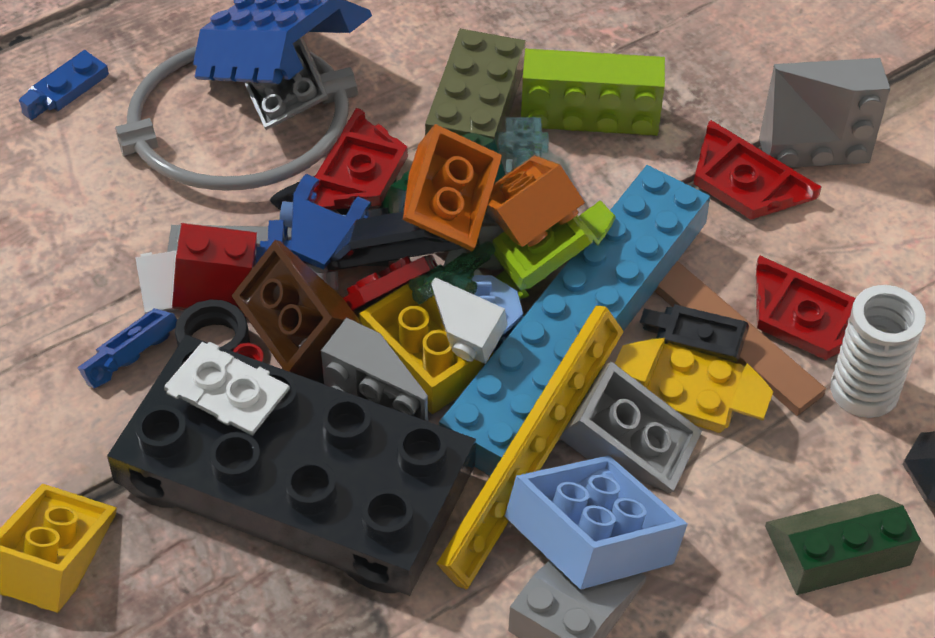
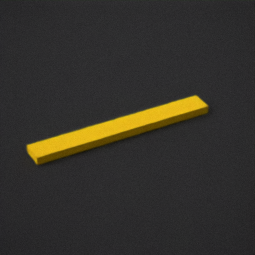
(530, 446)

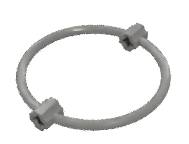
(140, 138)

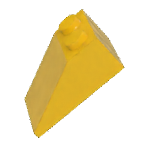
(50, 546)

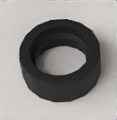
(213, 313)

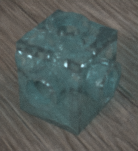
(522, 141)

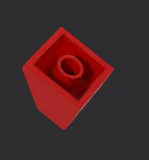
(211, 264)

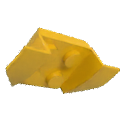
(696, 383)

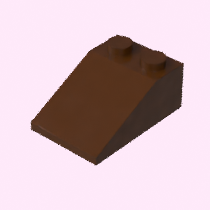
(291, 309)

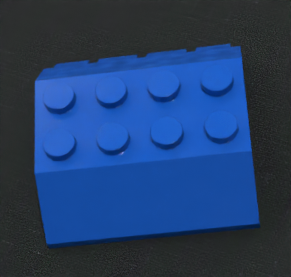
(257, 37)

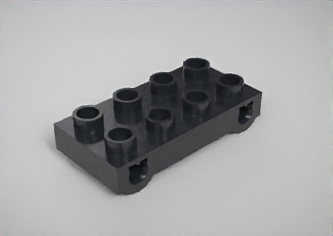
(315, 477)

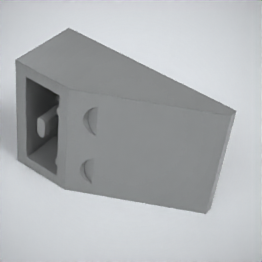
(292, 96)
(367, 367)

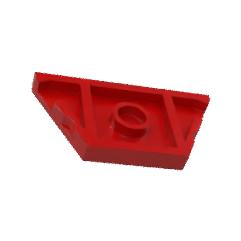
(359, 165)
(748, 176)
(391, 278)
(800, 309)

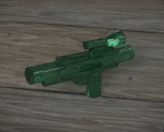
(457, 273)

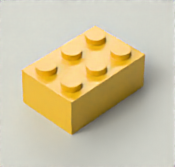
(422, 345)

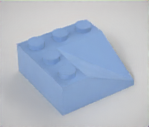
(595, 521)

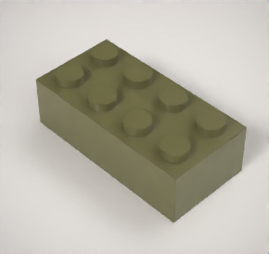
(478, 84)

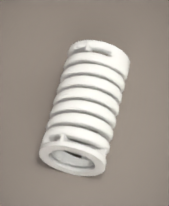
(877, 350)

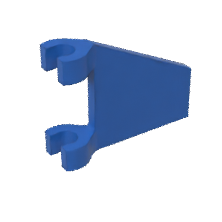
(316, 229)

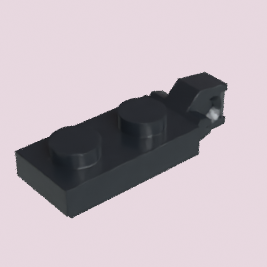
(698, 330)

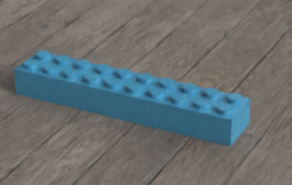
(649, 235)

